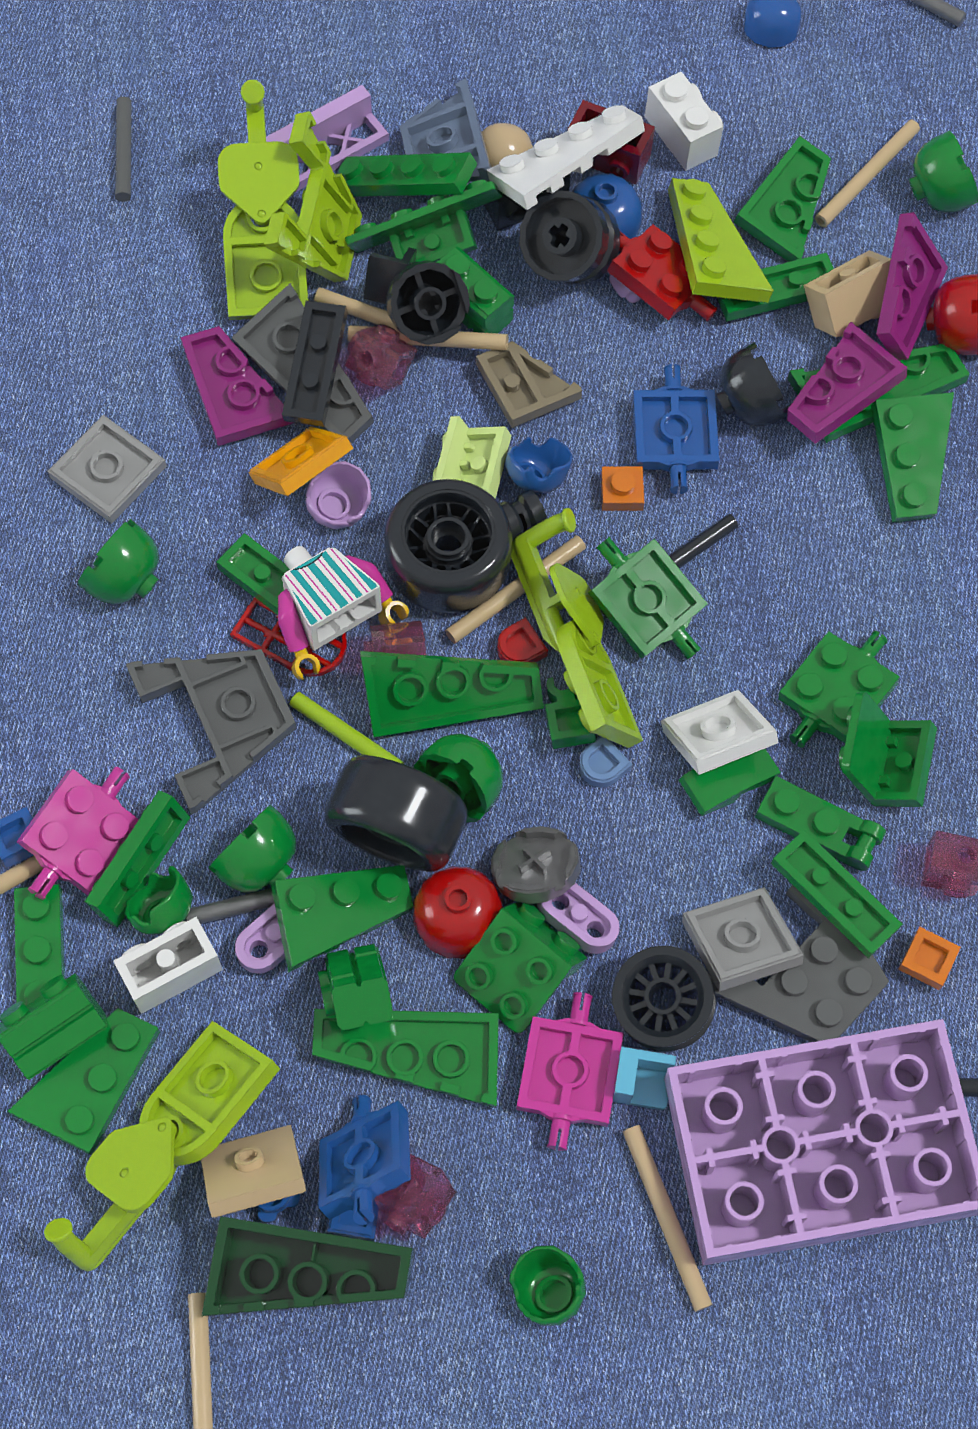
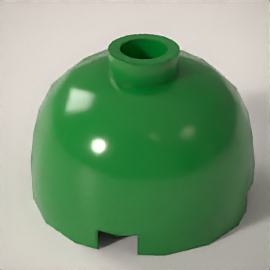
(943, 175)
(123, 566)
(466, 768)
(257, 854)

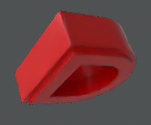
(521, 643)

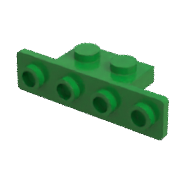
(430, 229)

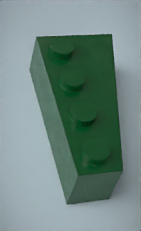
(287, 1267)

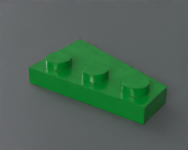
(786, 200)
(912, 451)
(89, 1083)

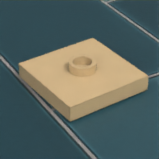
(252, 1171)

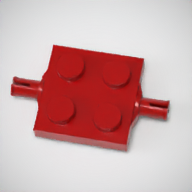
(657, 274)

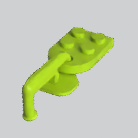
(259, 182)
(587, 664)
(176, 1128)

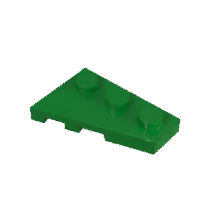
(333, 908)

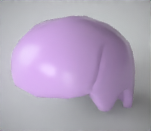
(338, 495)

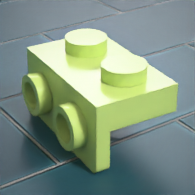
(473, 454)

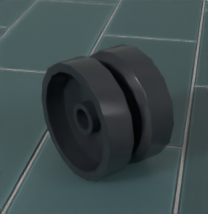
(575, 217)

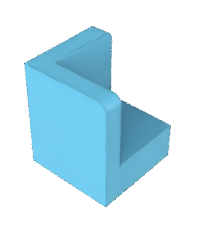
(642, 1078)

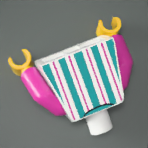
(327, 598)

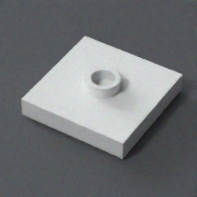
(719, 731)

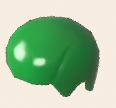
(160, 903)
(547, 1285)

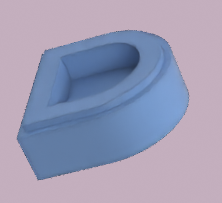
(603, 763)

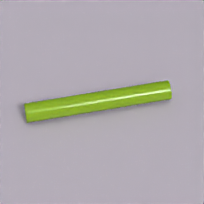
(339, 728)

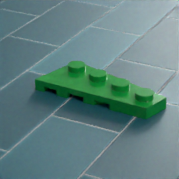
(929, 372)
(437, 691)
(420, 1048)

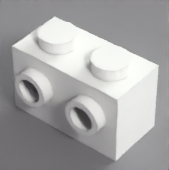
(684, 120)
(168, 964)

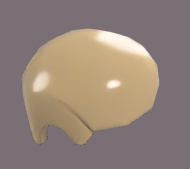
(505, 140)

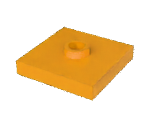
(300, 460)

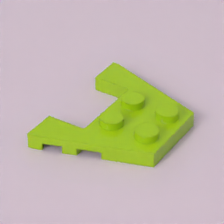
(326, 212)

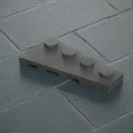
(271, 344)

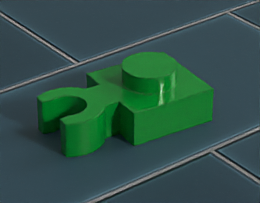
(564, 719)

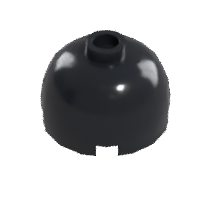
(427, 302)
(750, 389)

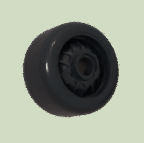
(454, 518)
(396, 813)

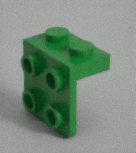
(886, 756)
(518, 965)

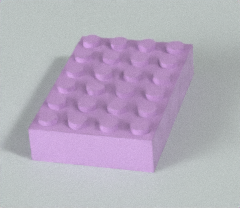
(823, 1141)

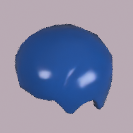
(772, 22)
(539, 466)

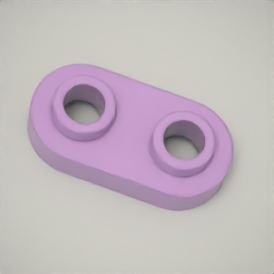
(581, 914)
(263, 932)

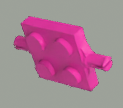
(77, 831)
(570, 1071)

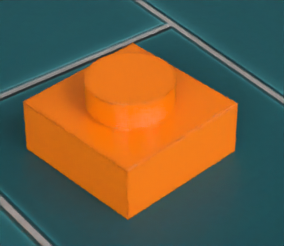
(622, 488)
(929, 958)

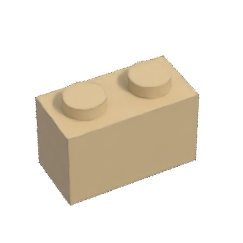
(848, 293)

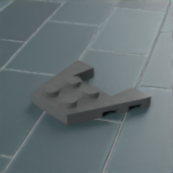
(236, 706)
(822, 993)

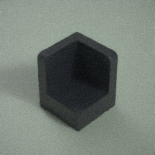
(381, 271)

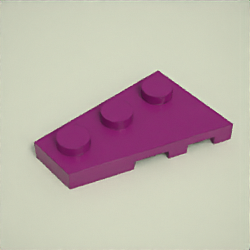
(910, 287)
(847, 383)
(230, 389)

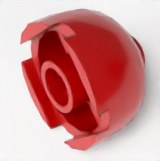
(956, 314)
(455, 910)

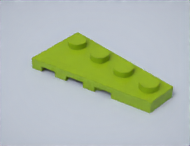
(712, 247)

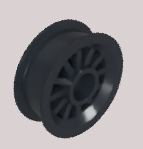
(670, 958)

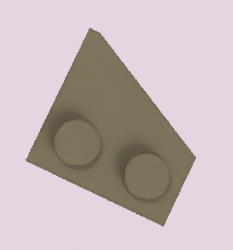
(524, 384)

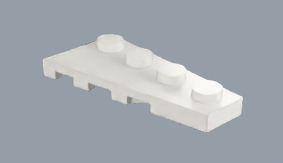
(553, 158)

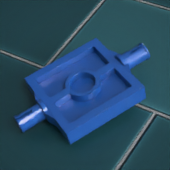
(675, 429)
(364, 1160)

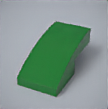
(727, 783)

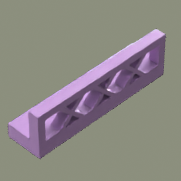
(339, 119)

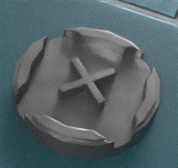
(535, 865)

